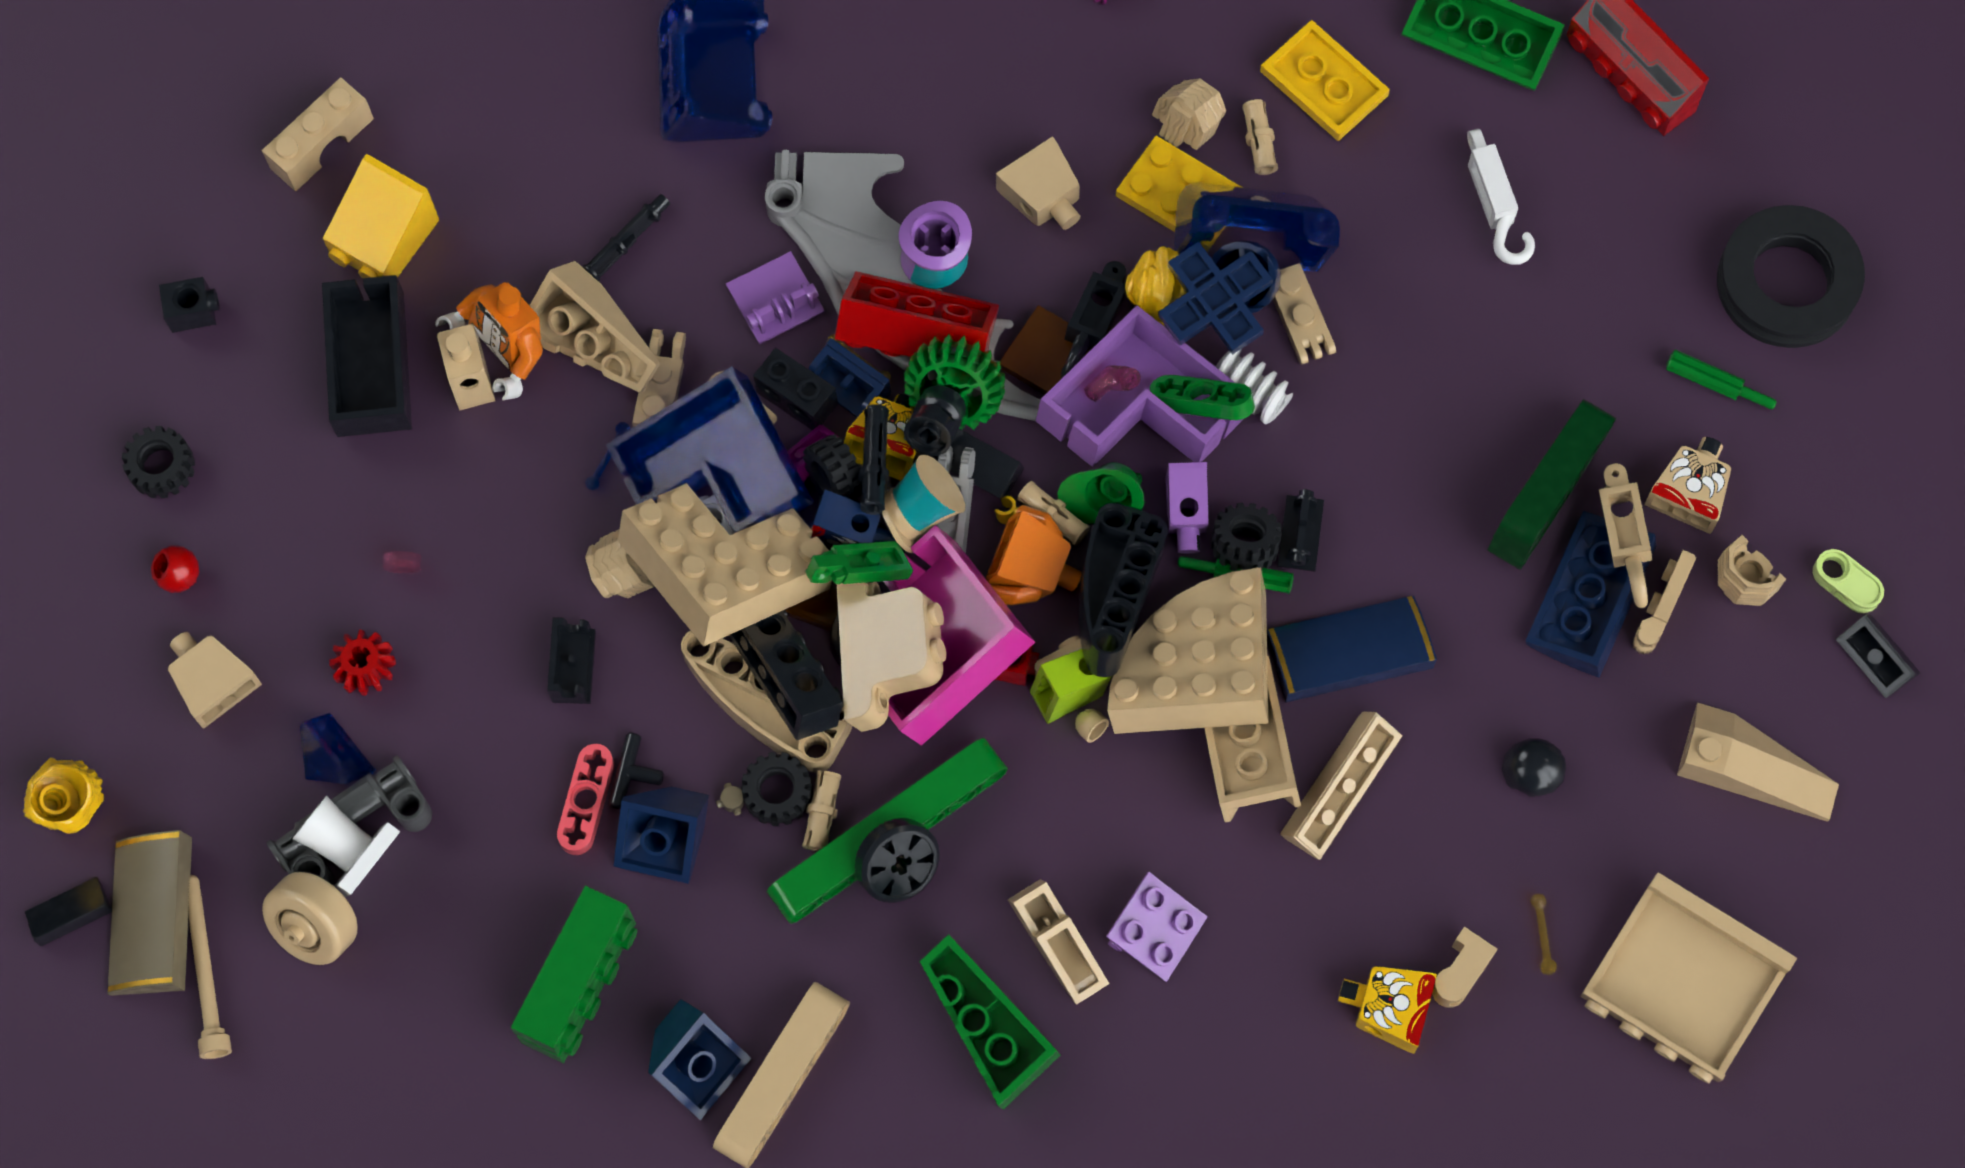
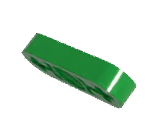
(1226, 401)

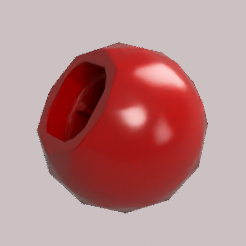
(175, 569)

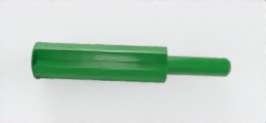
(1715, 379)
(1273, 579)

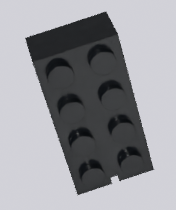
(366, 356)

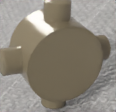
(731, 799)

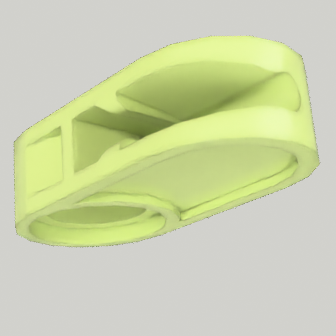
(1855, 587)

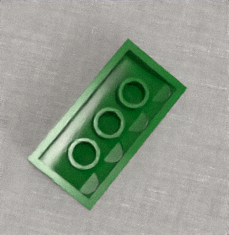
(1488, 35)

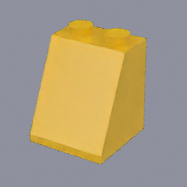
(380, 221)

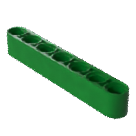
(925, 801)

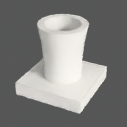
(344, 843)

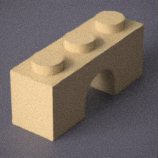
(298, 148)

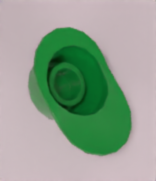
(1092, 489)

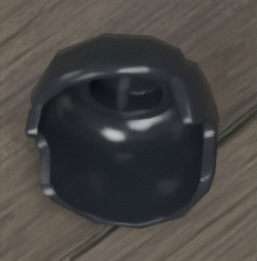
(1534, 767)

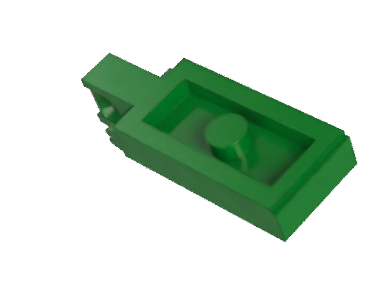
(860, 564)

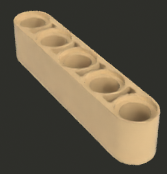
(781, 1075)

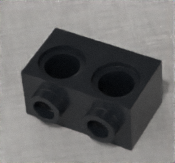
(795, 389)

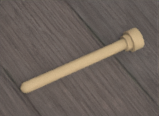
(213, 1040)

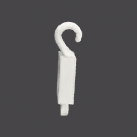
(1496, 196)

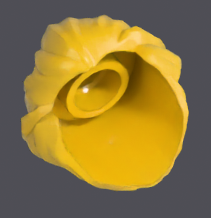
(1152, 283)
(63, 795)

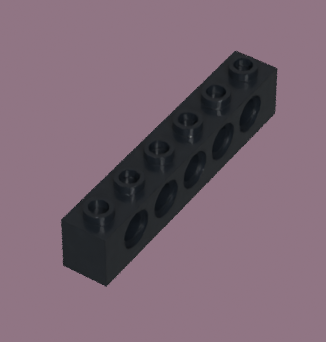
(789, 675)

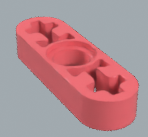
(582, 769)

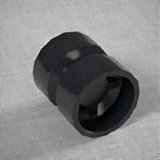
(935, 420)

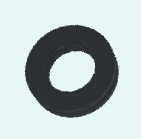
(1811, 233)

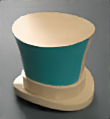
(921, 501)

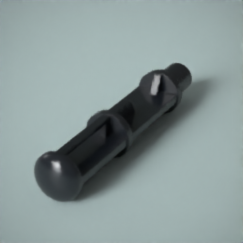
(626, 237)

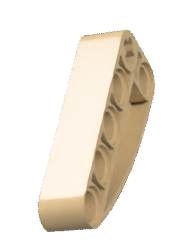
(753, 709)

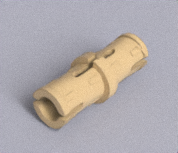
(1260, 137)
(1069, 524)
(821, 810)

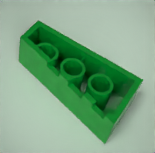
(995, 1031)

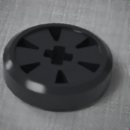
(879, 853)

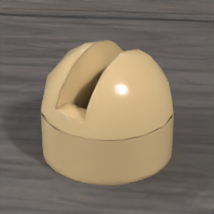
(1091, 724)

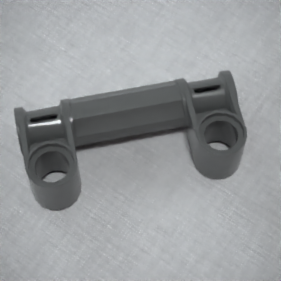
(389, 786)

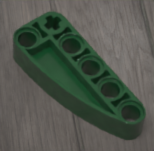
(1550, 484)

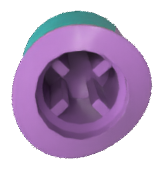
(935, 244)

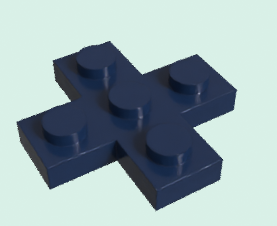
(1215, 298)

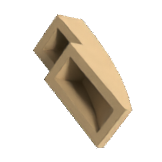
(1058, 941)

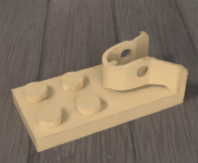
(1252, 760)

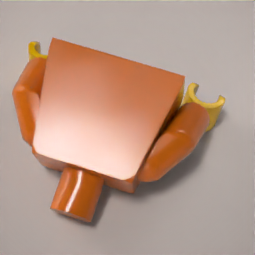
(1029, 556)

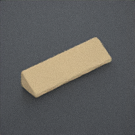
(1341, 784)

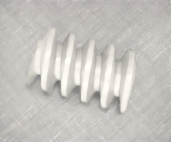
(1266, 396)

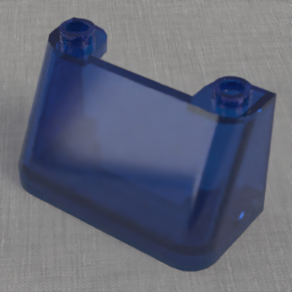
(710, 70)
(1306, 223)

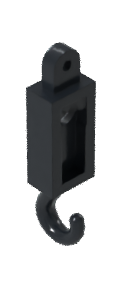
(1092, 321)

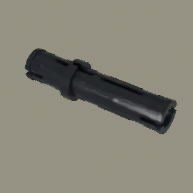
(874, 471)

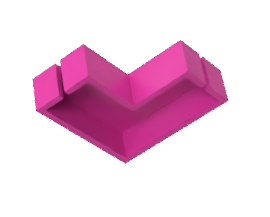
(977, 633)

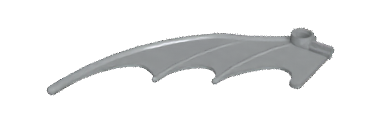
(847, 233)

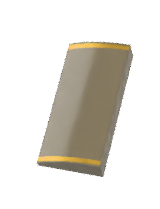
(150, 913)

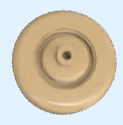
(309, 918)

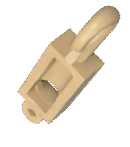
(1626, 534)

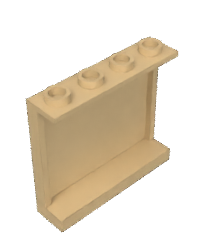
(1687, 979)

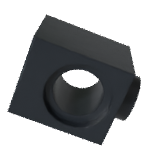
(175, 297)

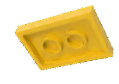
(1324, 80)
(1159, 179)

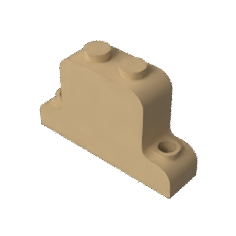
(886, 648)

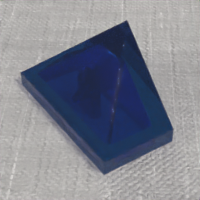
(330, 752)

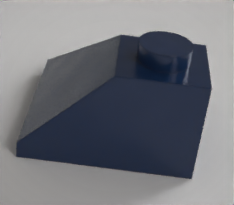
(661, 832)
(694, 1058)

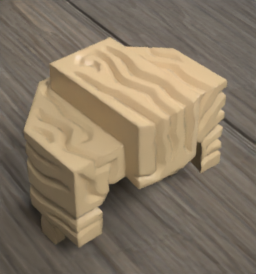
(1189, 113)
(614, 569)
(1746, 575)

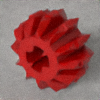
(347, 663)

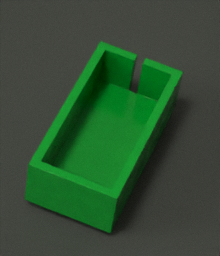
(575, 975)

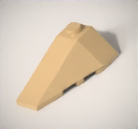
(590, 327)
(1745, 761)

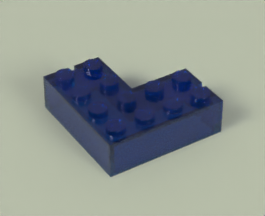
(714, 439)

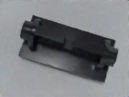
(1301, 531)

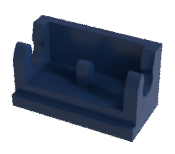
(852, 377)

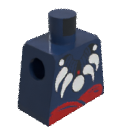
(841, 518)

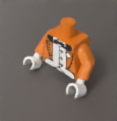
(506, 327)

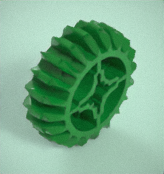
(961, 369)

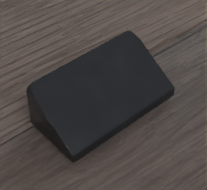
(1878, 655)
(68, 912)

